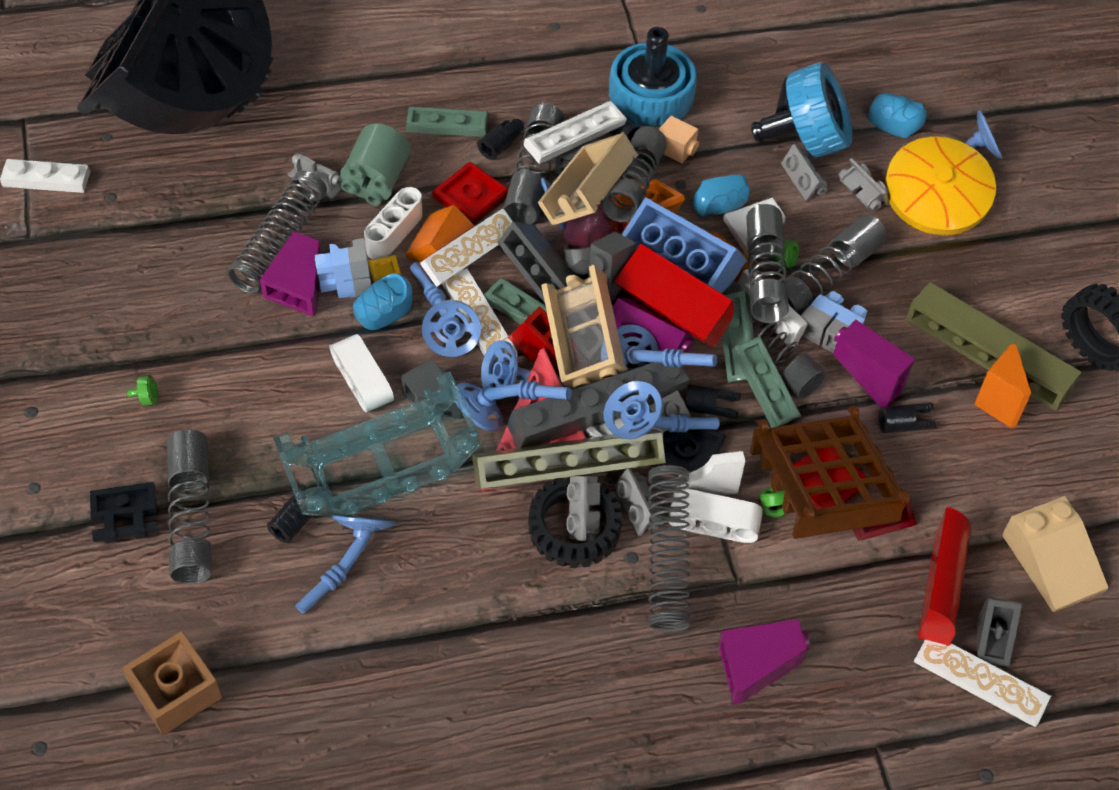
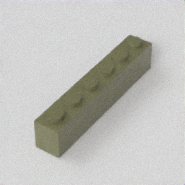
(985, 341)
(566, 459)

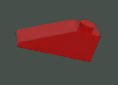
(535, 335)

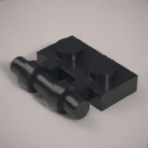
(121, 504)

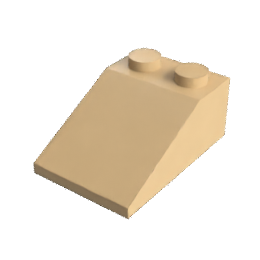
(1056, 553)

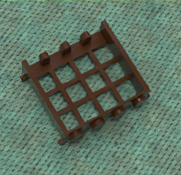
(779, 441)

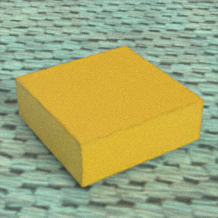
(382, 267)

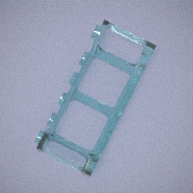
(373, 436)

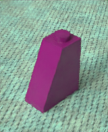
(293, 275)
(664, 331)
(873, 362)
(760, 655)

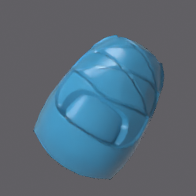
(897, 114)
(721, 195)
(384, 302)

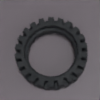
(1081, 328)
(571, 552)

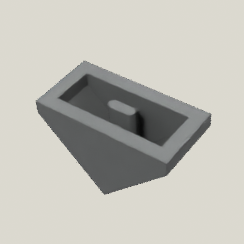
(997, 630)

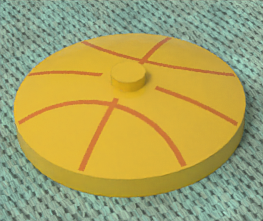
(940, 185)

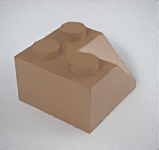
(172, 683)

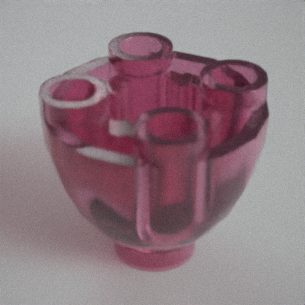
(589, 228)

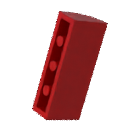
(676, 295)
(945, 578)

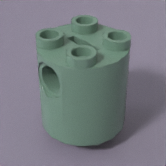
(375, 163)

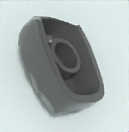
(577, 258)

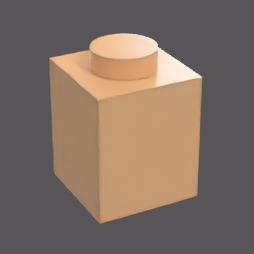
(680, 139)

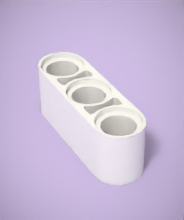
(393, 223)
(361, 373)
(720, 516)

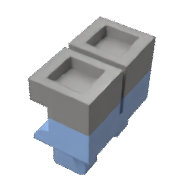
(344, 270)
(827, 317)

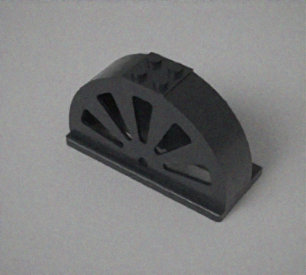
(182, 64)

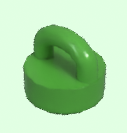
(791, 253)
(146, 390)
(769, 499)

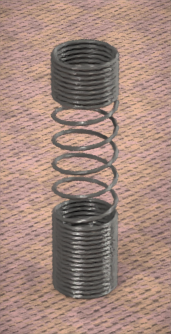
(642, 165)
(526, 185)
(766, 241)
(849, 247)
(803, 374)
(188, 471)

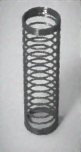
(301, 189)
(680, 618)

